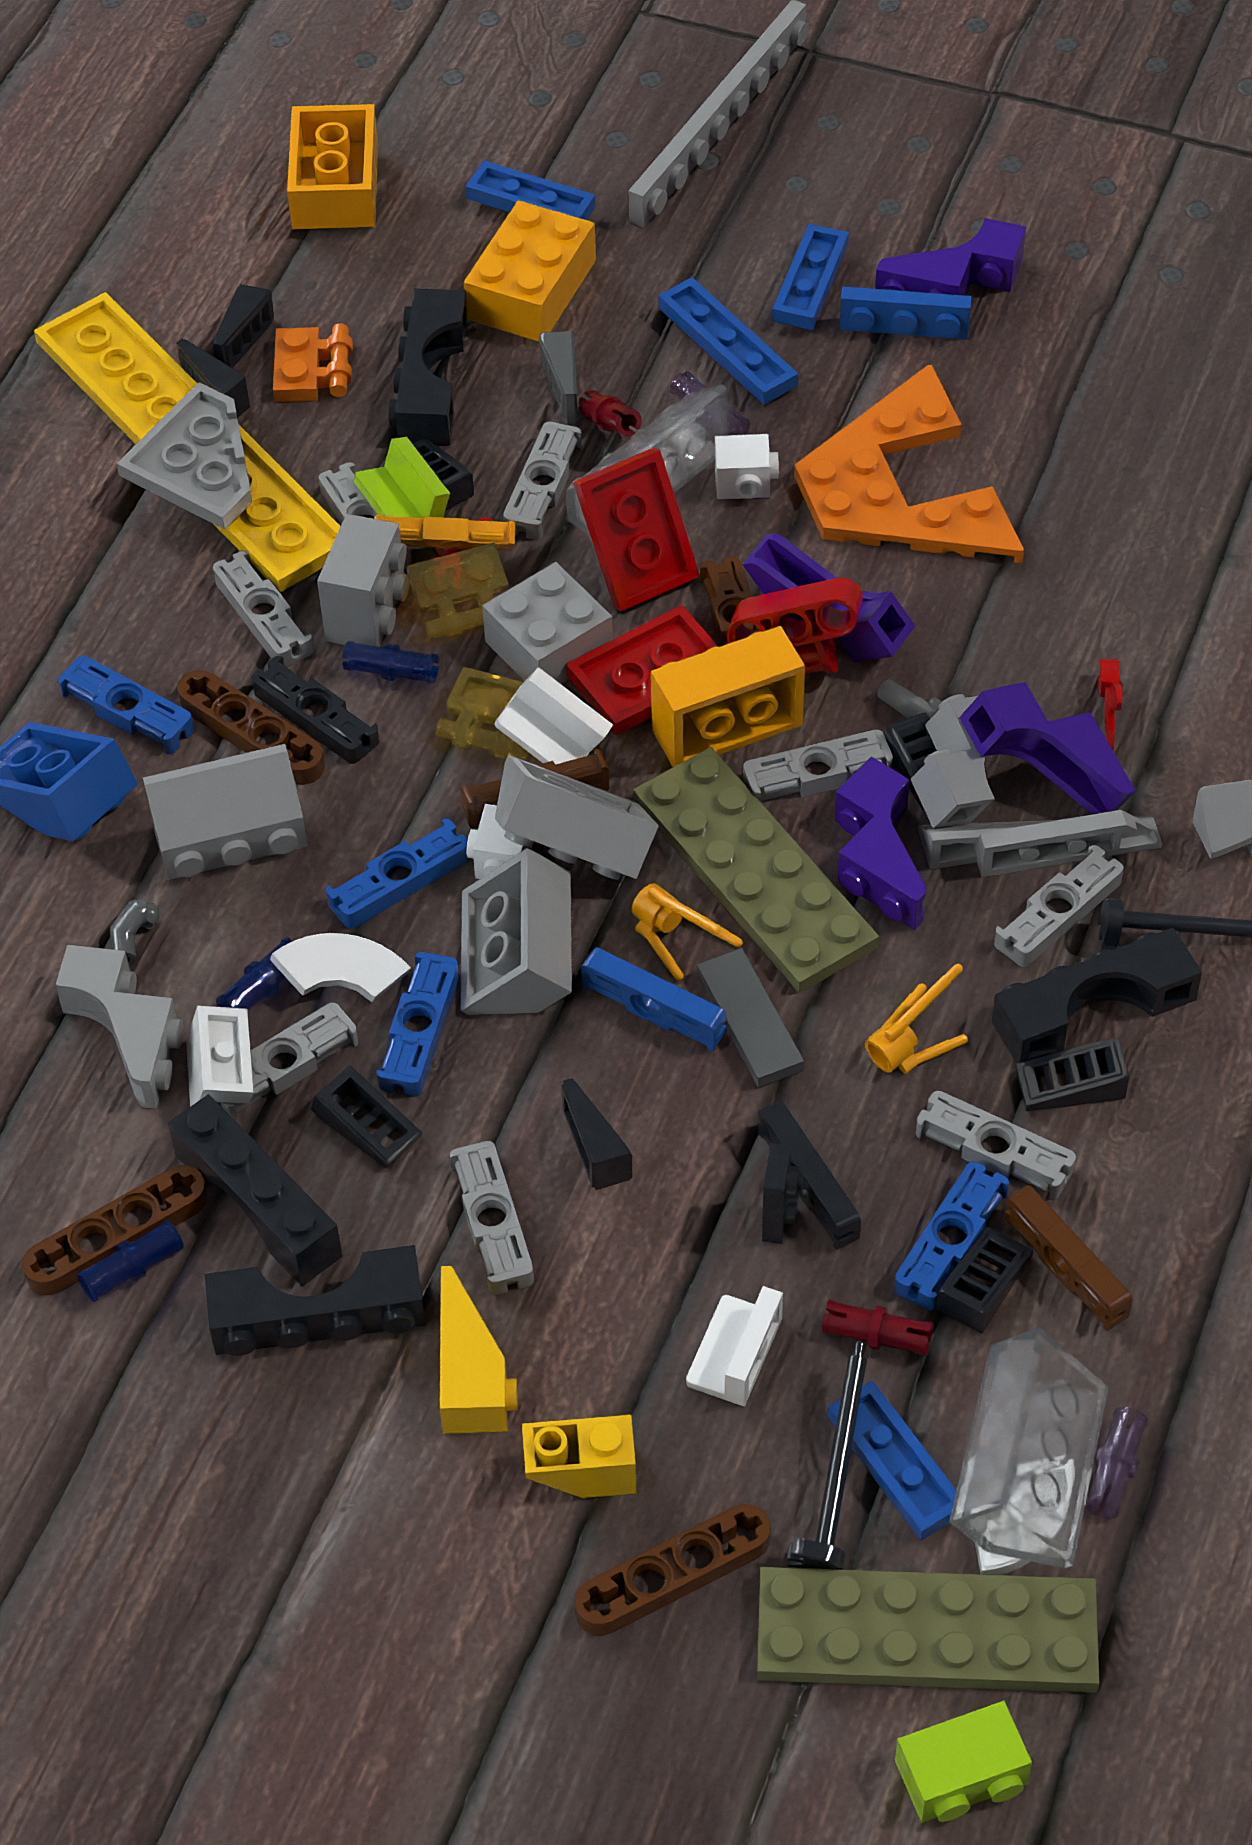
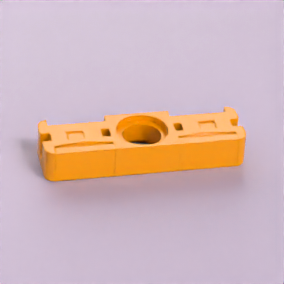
(453, 532)

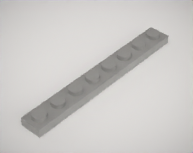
(717, 114)

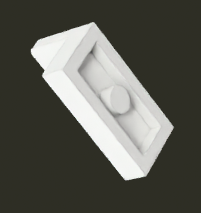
(551, 721)
(219, 1055)
(736, 1346)

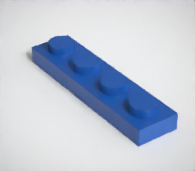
(728, 340)

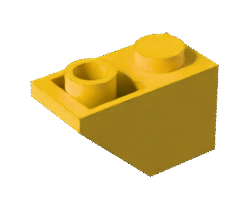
(582, 1455)

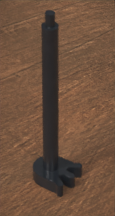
(1114, 918)
(822, 1552)

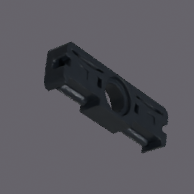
(334, 728)
(816, 1183)

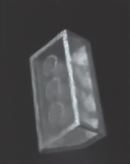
(681, 433)
(1030, 1451)

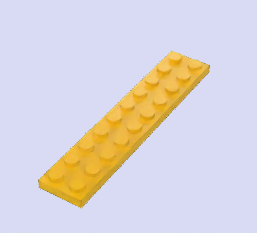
(139, 385)

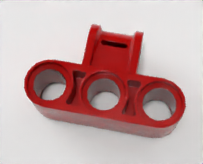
(821, 621)

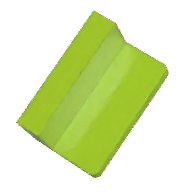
(404, 484)

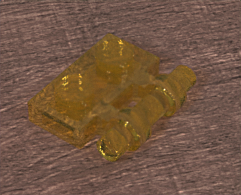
(456, 579)
(480, 698)

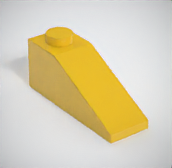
(472, 1367)

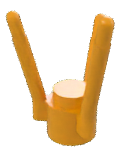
(663, 913)
(895, 1041)

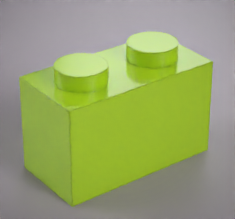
(963, 1763)

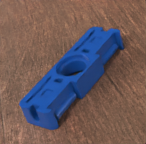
(104, 688)
(375, 892)
(654, 998)
(410, 1051)
(932, 1260)

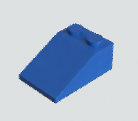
(62, 779)

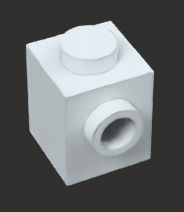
(744, 466)
(489, 845)

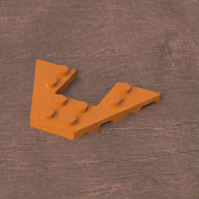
(859, 499)

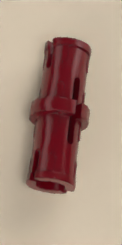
(609, 413)
(877, 1327)

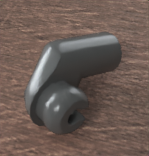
(906, 701)
(124, 928)

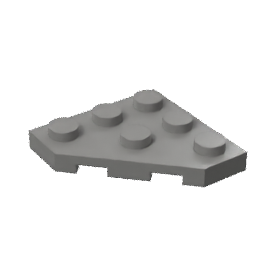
(194, 458)

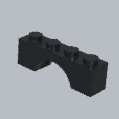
(434, 331)
(1149, 973)
(286, 1217)
(254, 1315)

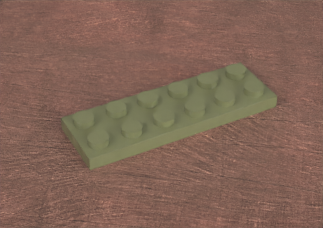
(756, 870)
(928, 1629)

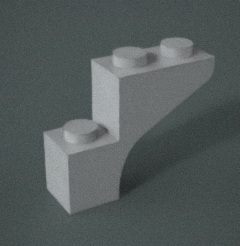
(954, 776)
(144, 1026)

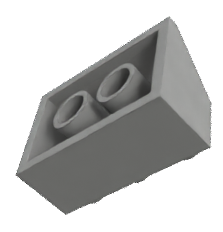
(225, 812)
(573, 819)
(516, 937)

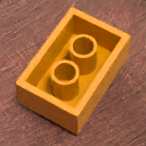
(333, 166)
(530, 270)
(728, 696)

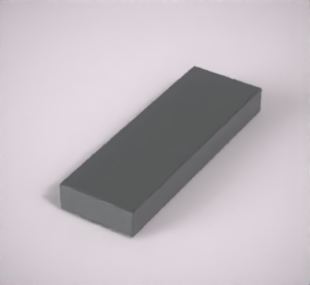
(750, 1017)

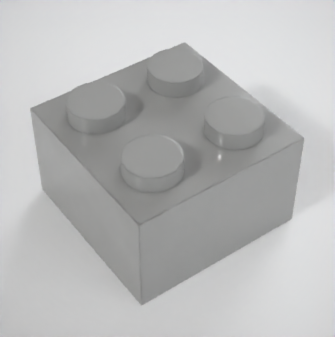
(363, 581)
(545, 623)

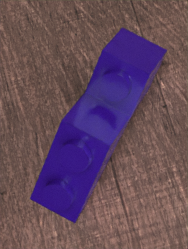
(985, 260)
(881, 620)
(1064, 749)
(875, 859)

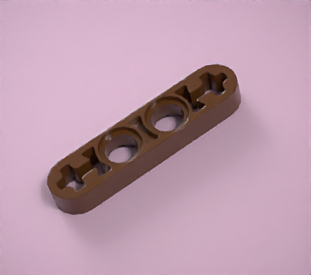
(255, 722)
(110, 1223)
(668, 1561)

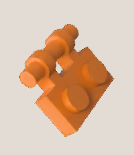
(298, 358)

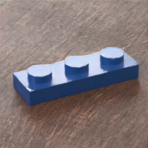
(504, 186)
(810, 277)
(905, 312)
(899, 1463)

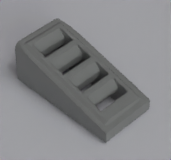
(559, 365)

